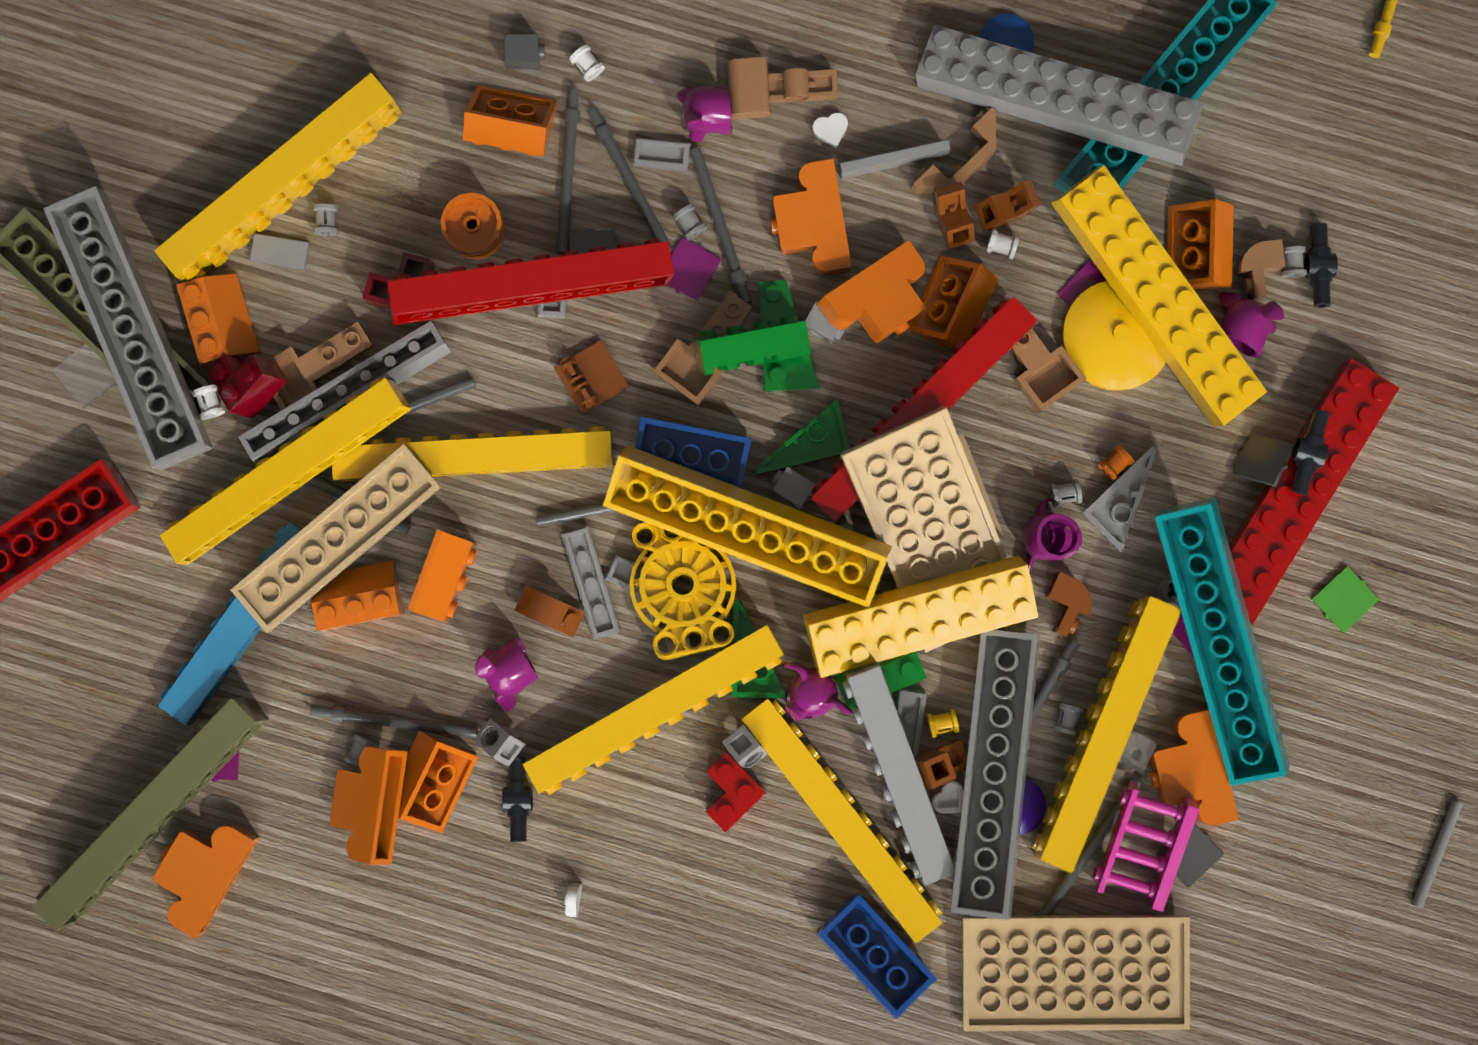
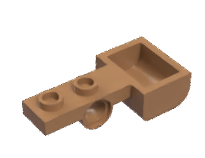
(754, 89)
(317, 363)
(679, 364)
(1046, 374)

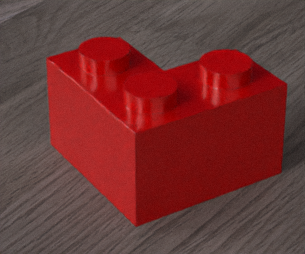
(740, 791)

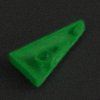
(818, 440)
(766, 683)

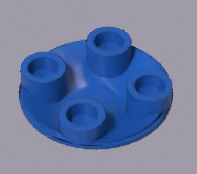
(1009, 31)

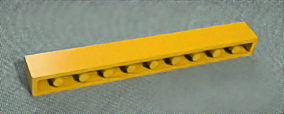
(487, 453)
(285, 471)
(654, 709)
(842, 821)

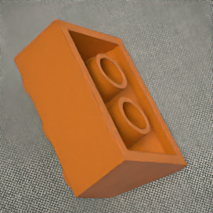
(509, 120)
(1202, 242)
(953, 301)
(218, 318)
(443, 576)
(358, 597)
(433, 781)

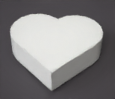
(830, 129)
(949, 798)
(572, 899)

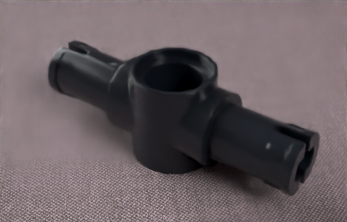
(1320, 265)
(1310, 452)
(517, 800)

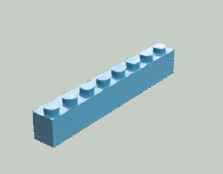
(217, 653)

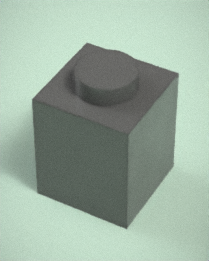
(523, 51)

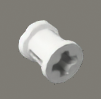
(587, 63)
(1002, 244)
(208, 402)

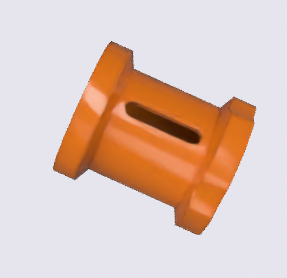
(1115, 463)

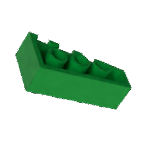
(751, 344)

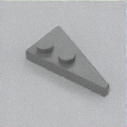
(1115, 508)

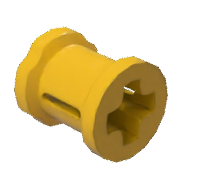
(943, 723)

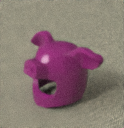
(706, 111)
(1249, 322)
(1048, 536)
(506, 671)
(811, 695)

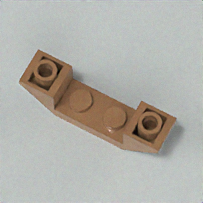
(985, 133)

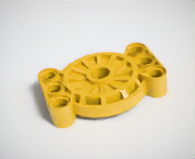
(682, 613)

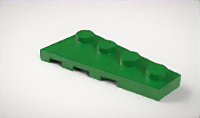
(789, 373)

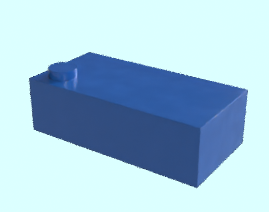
(696, 448)
(875, 955)

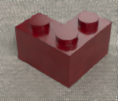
(376, 285)
(246, 384)

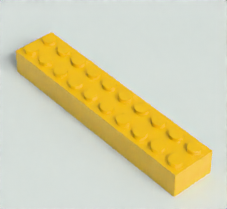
(279, 180)
(1159, 296)
(747, 525)
(1105, 733)

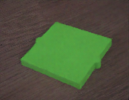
(1345, 599)

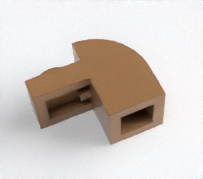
(1257, 260)

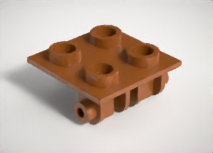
(591, 377)

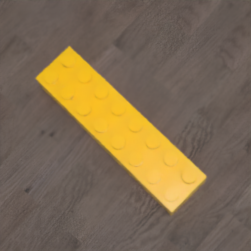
(921, 616)

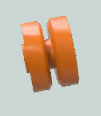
(462, 214)

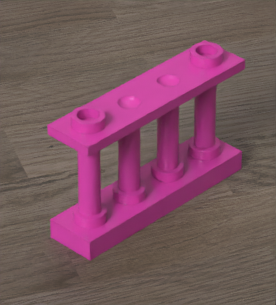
(1165, 865)

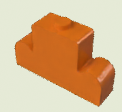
(814, 220)
(879, 295)
(1194, 770)
(370, 804)
(202, 873)

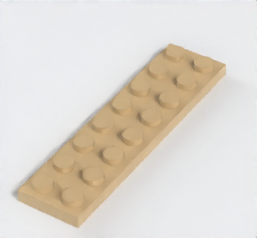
(335, 538)

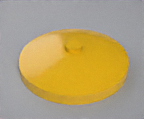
(1108, 341)

